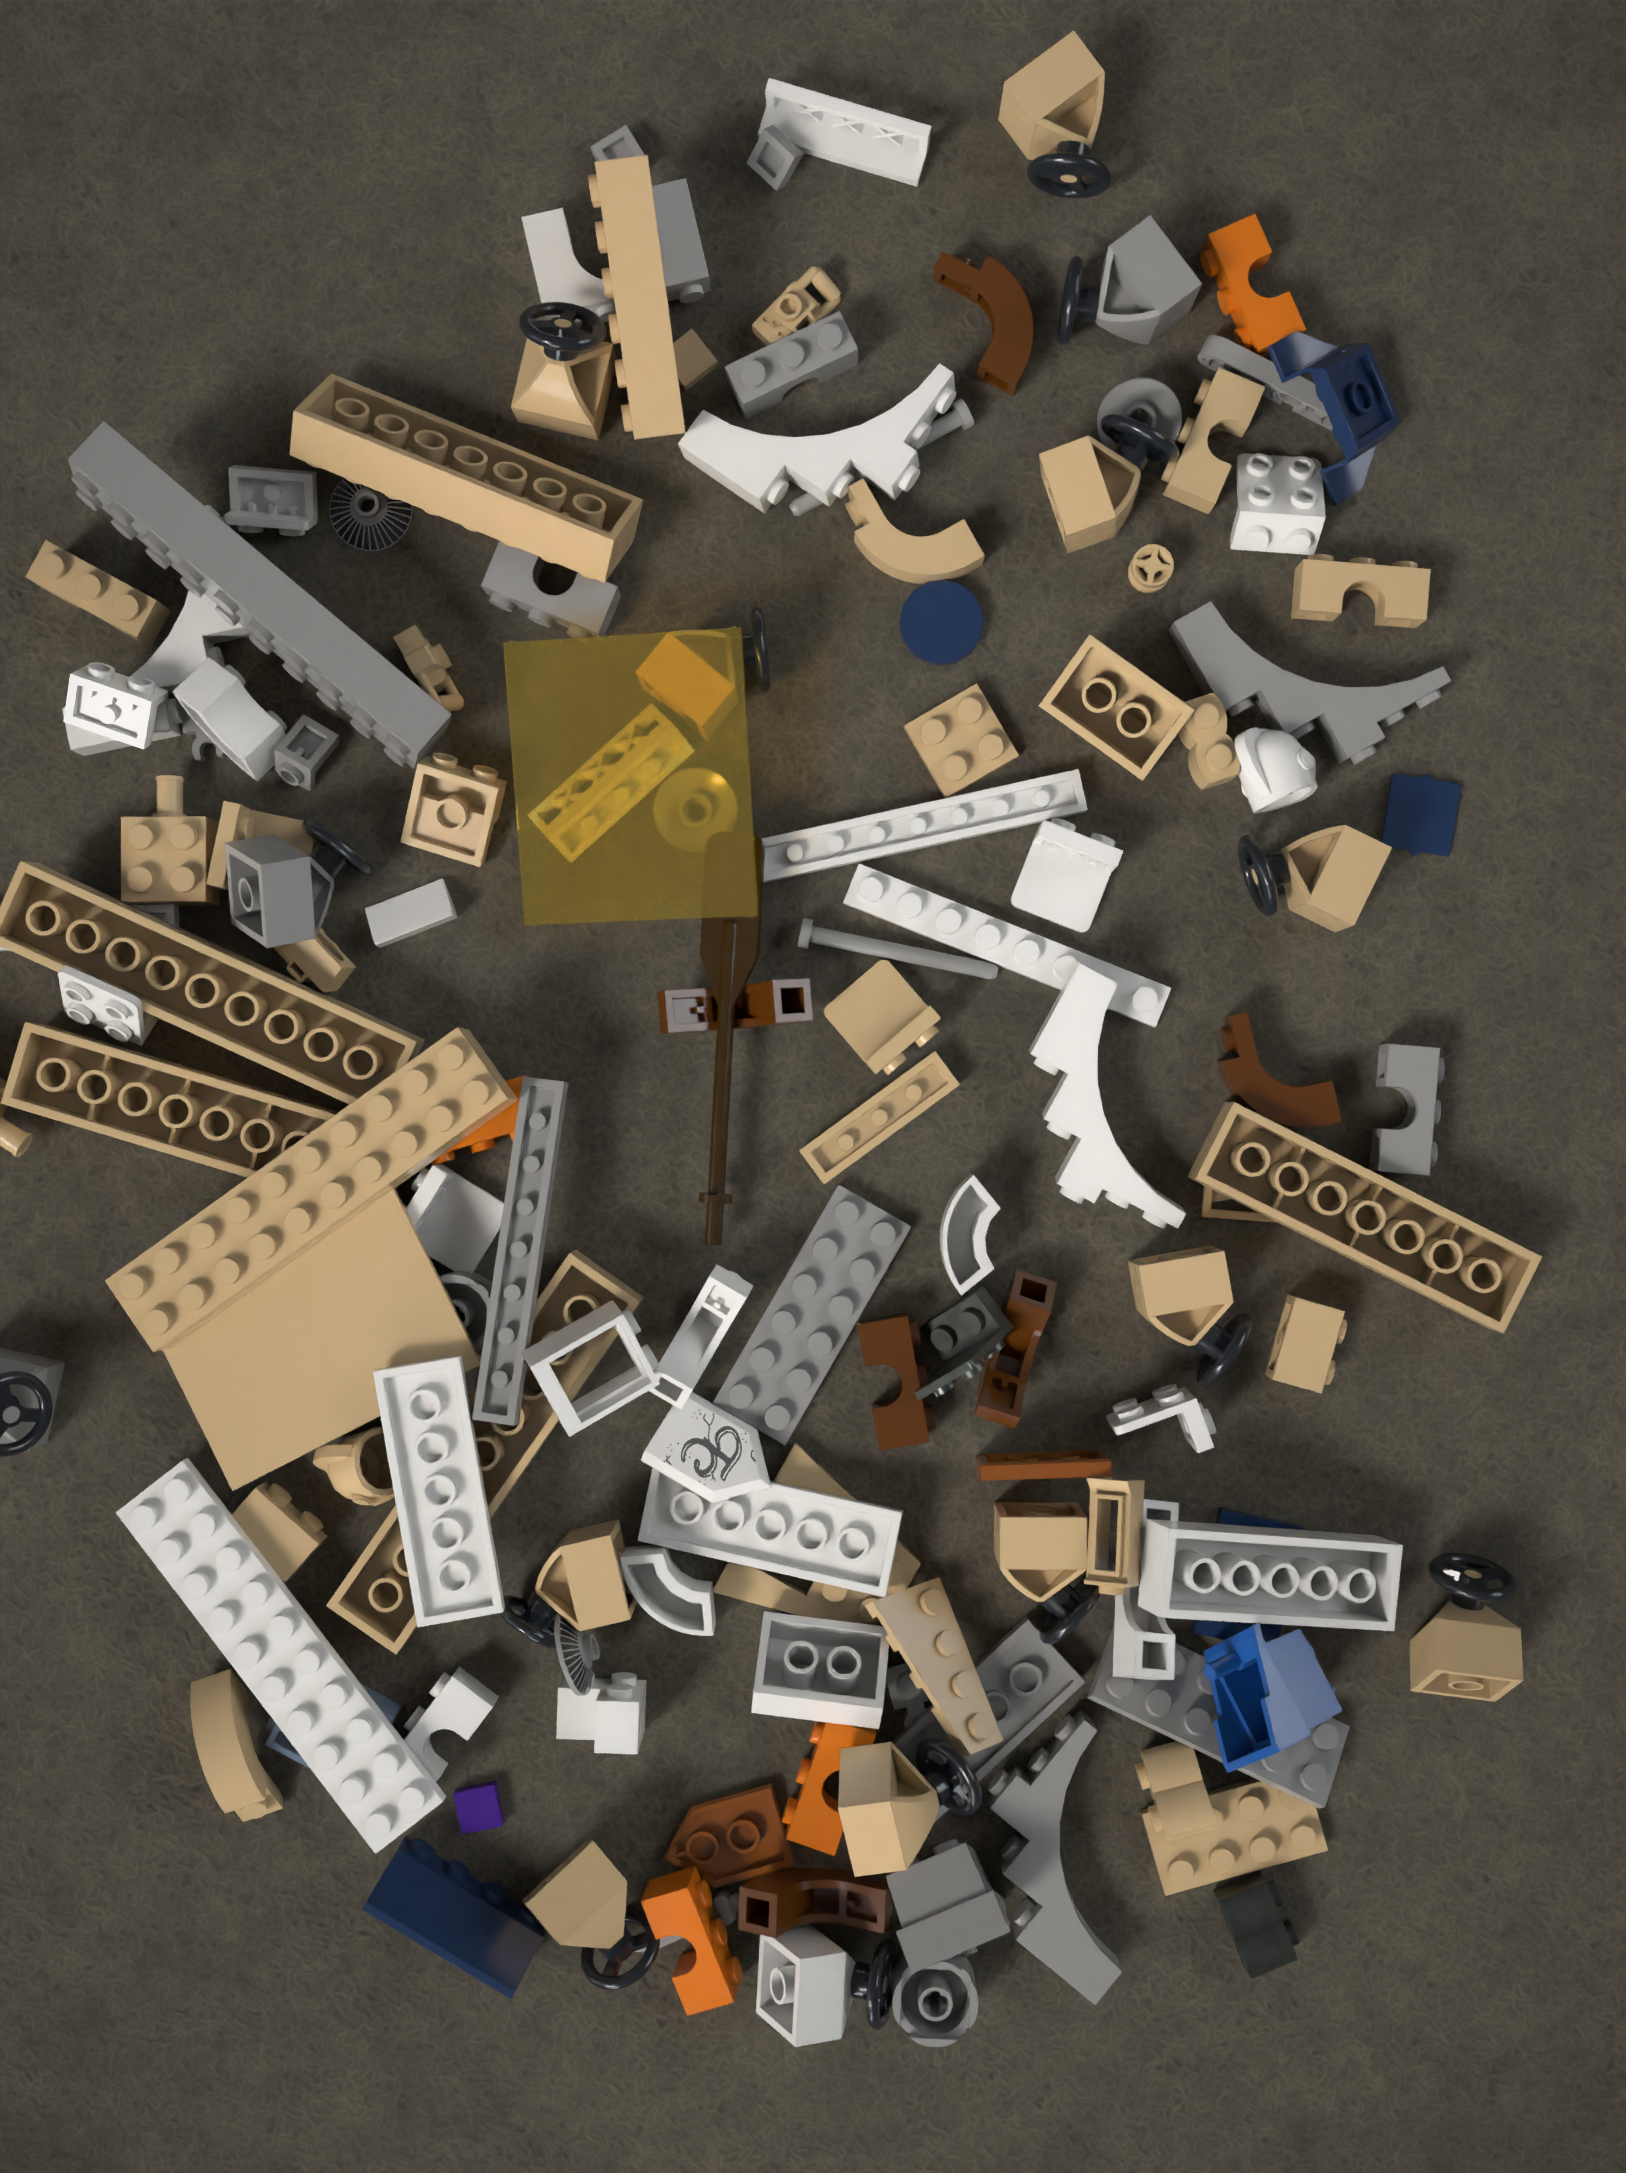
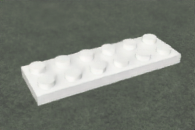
(439, 1490)
(779, 1531)

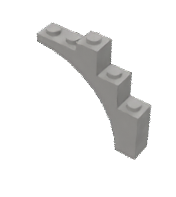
(1288, 701)
(1034, 1806)

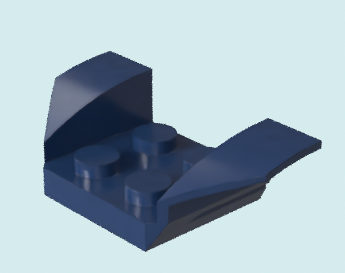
(1354, 400)

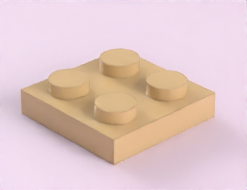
(961, 741)

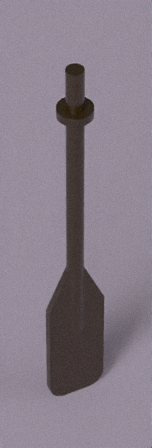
(729, 955)

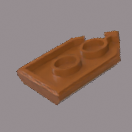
(733, 1837)

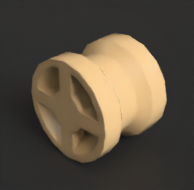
(1152, 559)

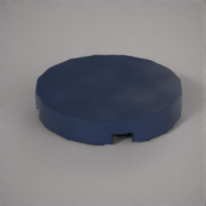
(941, 622)

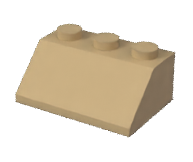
(1116, 707)

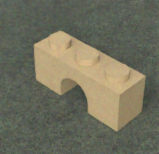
(1225, 406)
(1396, 590)
(98, 593)

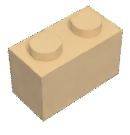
(1306, 1344)
(279, 1529)

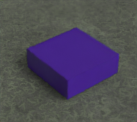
(478, 1807)

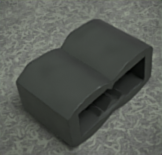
(1256, 1924)

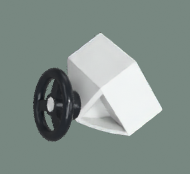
(811, 1984)

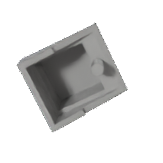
(946, 1906)

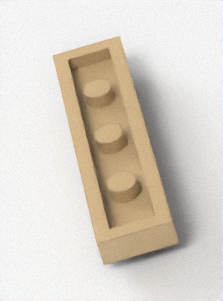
(879, 1117)

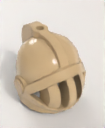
(358, 1467)

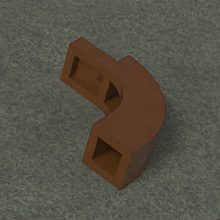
(1008, 312)
(758, 1006)
(1256, 1090)
(1006, 1373)
(812, 1895)

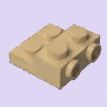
(453, 809)

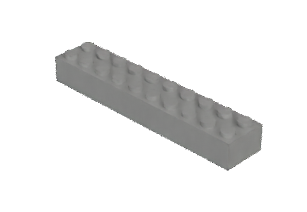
(257, 596)

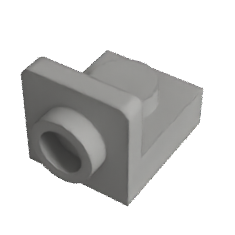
(304, 752)

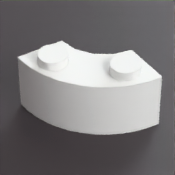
(232, 717)
(964, 1233)
(667, 1591)

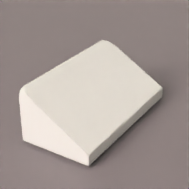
(410, 913)

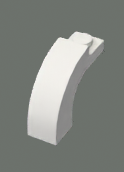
(700, 1335)

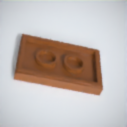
(1042, 1465)

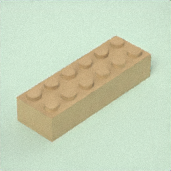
(640, 296)

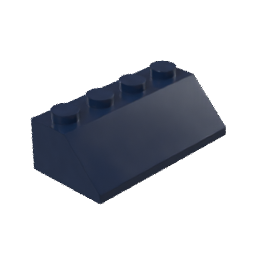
(456, 1916)

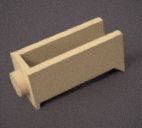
(1129, 1534)

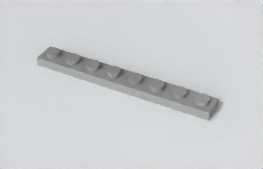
(520, 1250)

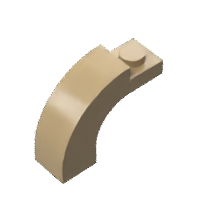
(910, 557)
(227, 1749)

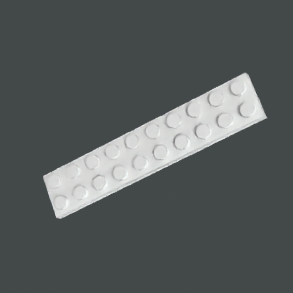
(281, 1655)

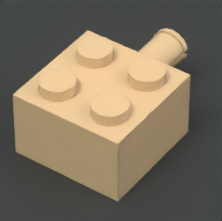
(168, 854)

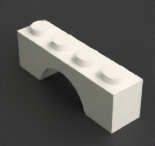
(1142, 1640)

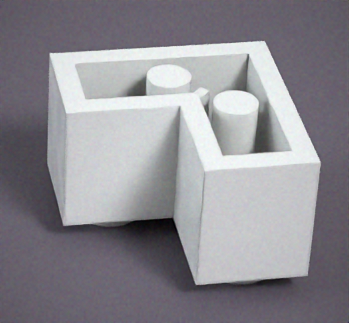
(608, 1714)

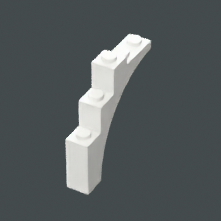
(822, 465)
(169, 666)
(1094, 1161)

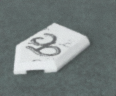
(708, 1451)

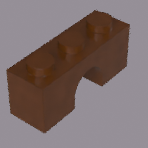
(904, 1417)

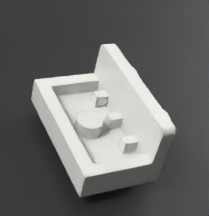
(272, 500)

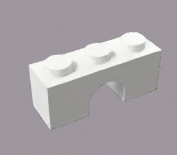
(458, 1706)

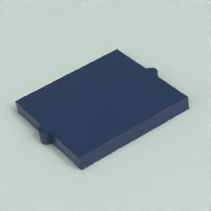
(1420, 814)

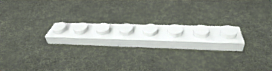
(923, 825)
(997, 941)

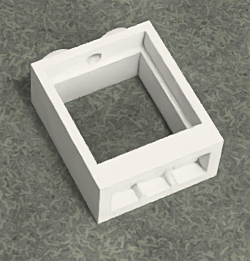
(608, 1396)

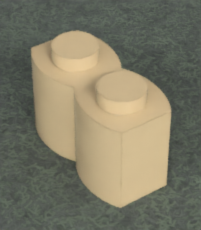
(1211, 751)
(1177, 1791)

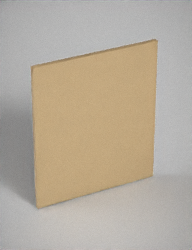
(302, 1347)

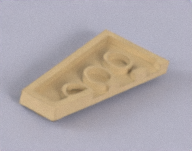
(932, 1644)

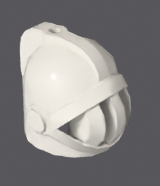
(1273, 768)

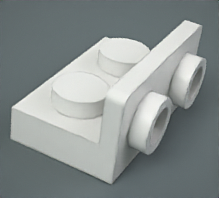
(113, 704)

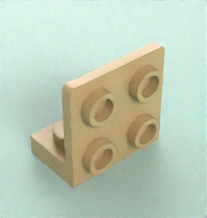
(243, 823)

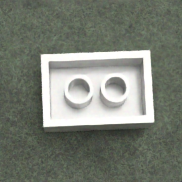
(821, 1670)

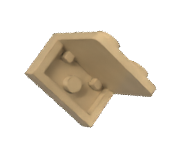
(882, 1017)

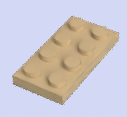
(1253, 1831)

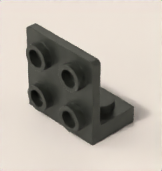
(964, 1337)

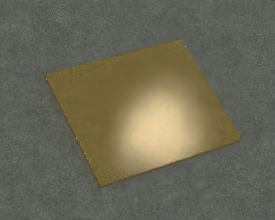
(632, 777)

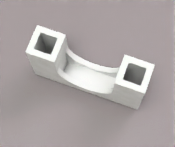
(564, 280)

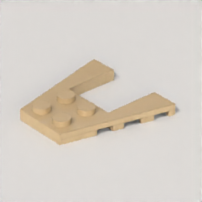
(821, 1599)

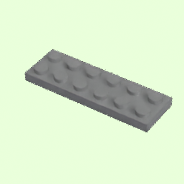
(811, 1314)
(1023, 1686)
(1186, 1713)

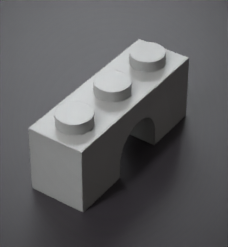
(812, 352)
(582, 609)
(1415, 1075)

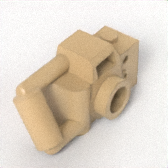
(797, 307)
(429, 667)
(317, 961)

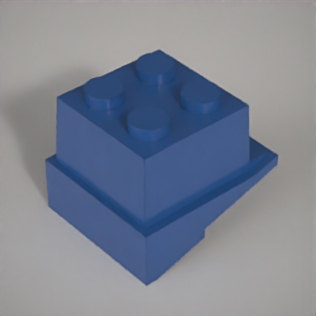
(1265, 1694)

